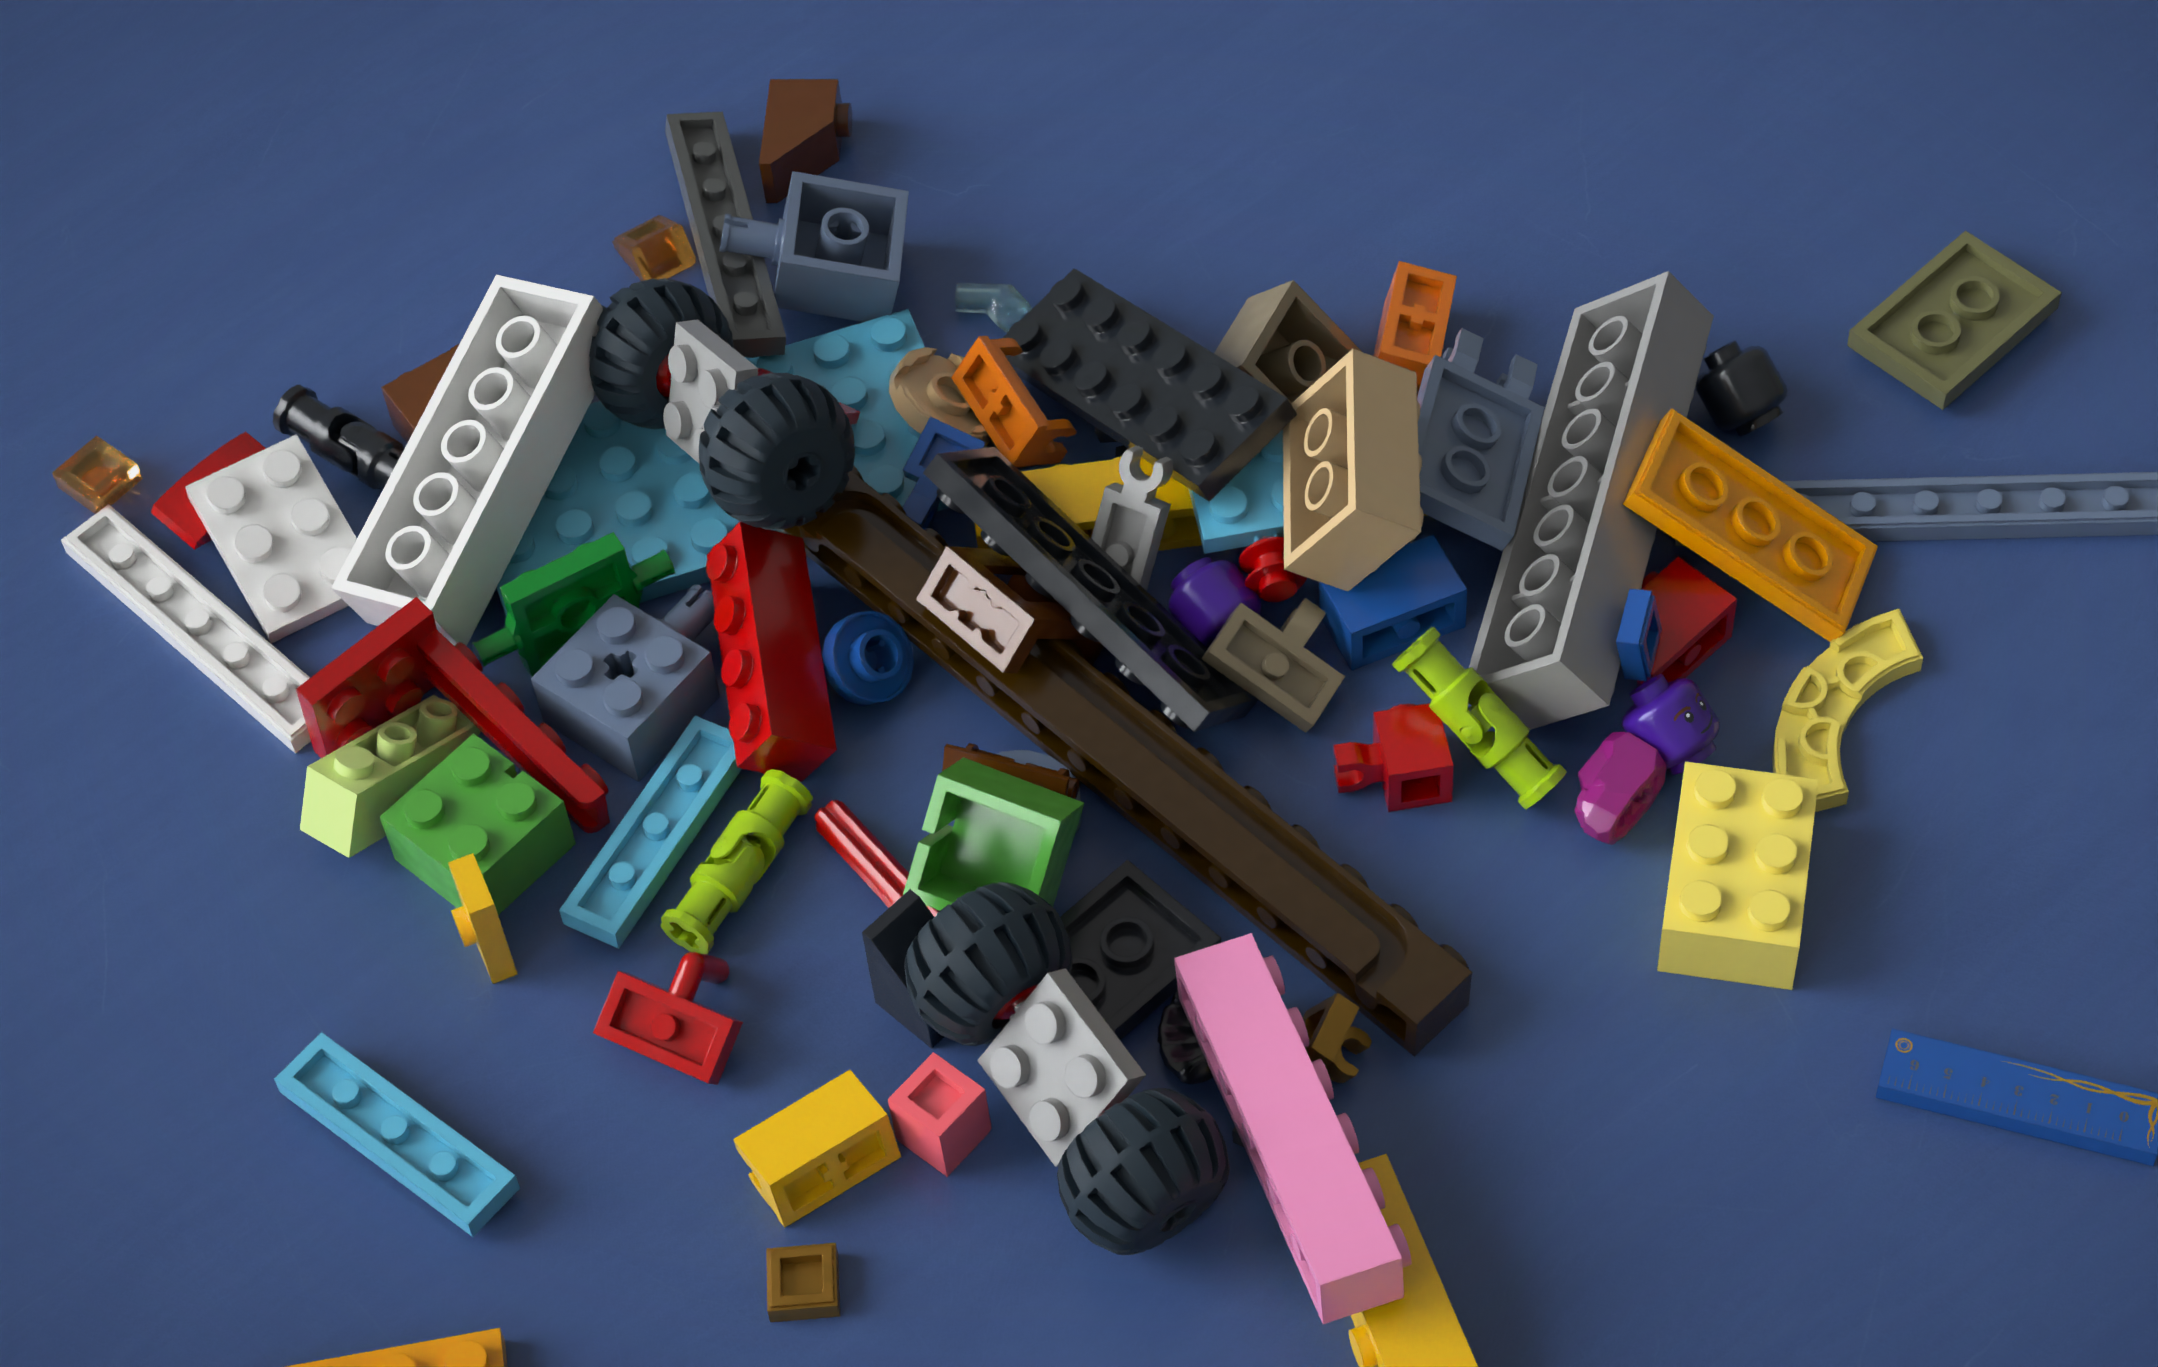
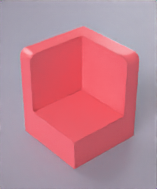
(940, 1114)

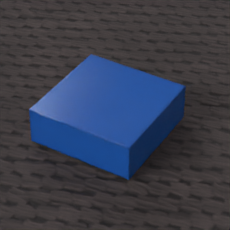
(1638, 635)

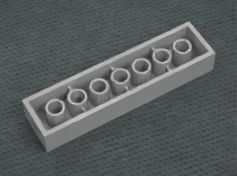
(1575, 545)

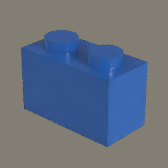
(1395, 604)

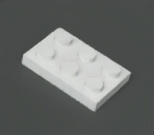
(277, 535)

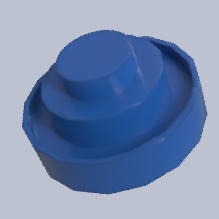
(867, 658)

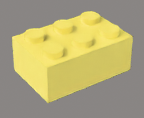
(1738, 875)

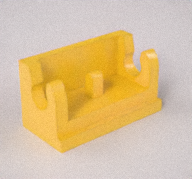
(818, 1147)

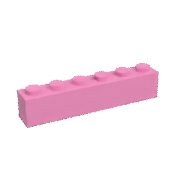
(1291, 1130)

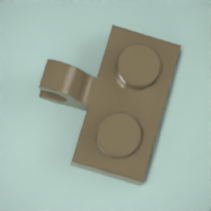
(1275, 662)

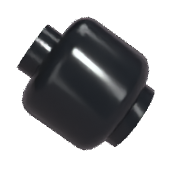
(1741, 388)

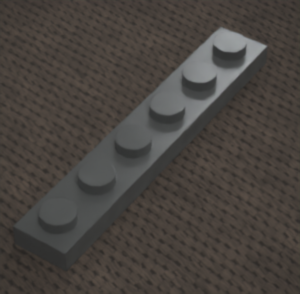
(711, 189)

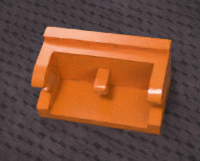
(1415, 317)
(1007, 406)

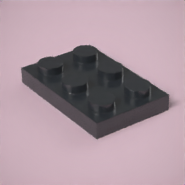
(1127, 945)

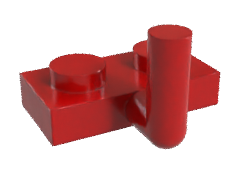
(669, 1023)

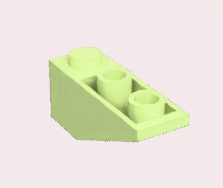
(368, 775)

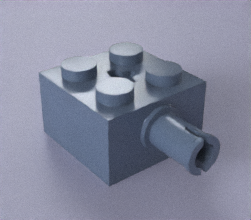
(833, 247)
(631, 681)

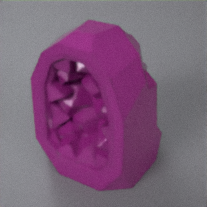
(1618, 786)

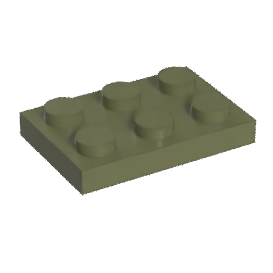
(1954, 319)

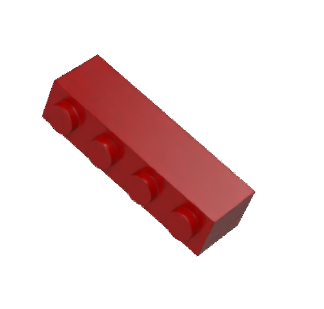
(770, 652)

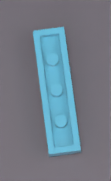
(653, 834)
(397, 1134)

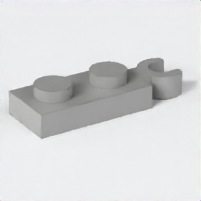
(1132, 518)

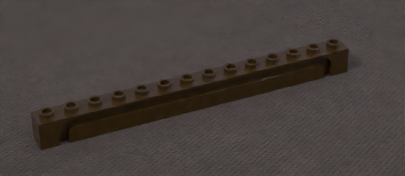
(1160, 783)

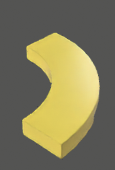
(1831, 693)

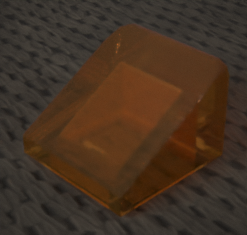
(655, 249)

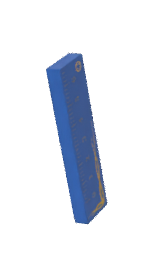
(2020, 1096)

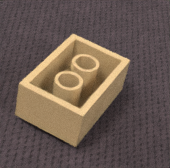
(1351, 471)

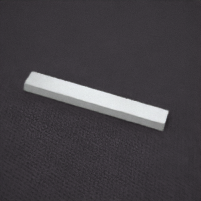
(193, 622)

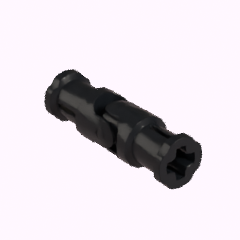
(338, 436)

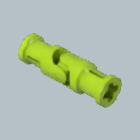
(1451, 690)
(736, 861)

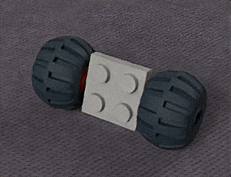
(764, 443)
(1126, 1165)

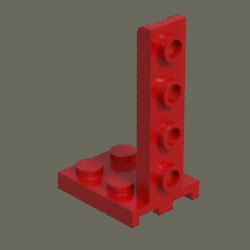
(408, 658)

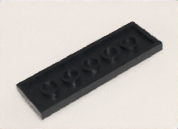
(1146, 383)
(1090, 585)

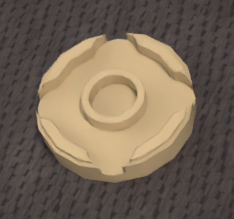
(924, 388)

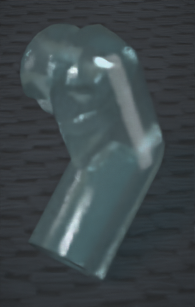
(998, 301)

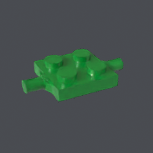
(560, 597)

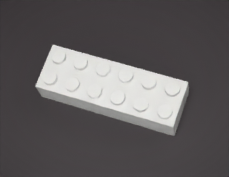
(477, 459)

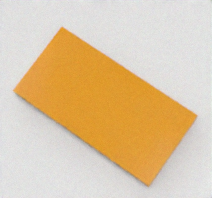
(1751, 525)

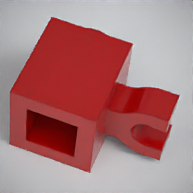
(1406, 757)

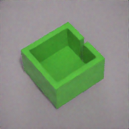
(483, 809)
(999, 834)

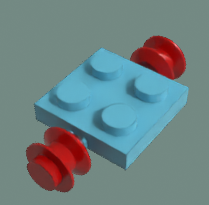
(1252, 516)

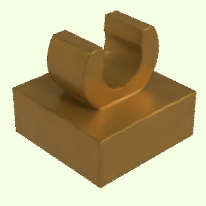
(1329, 1030)

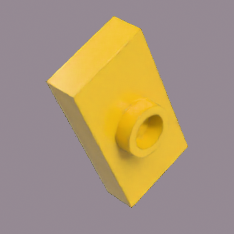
(479, 920)

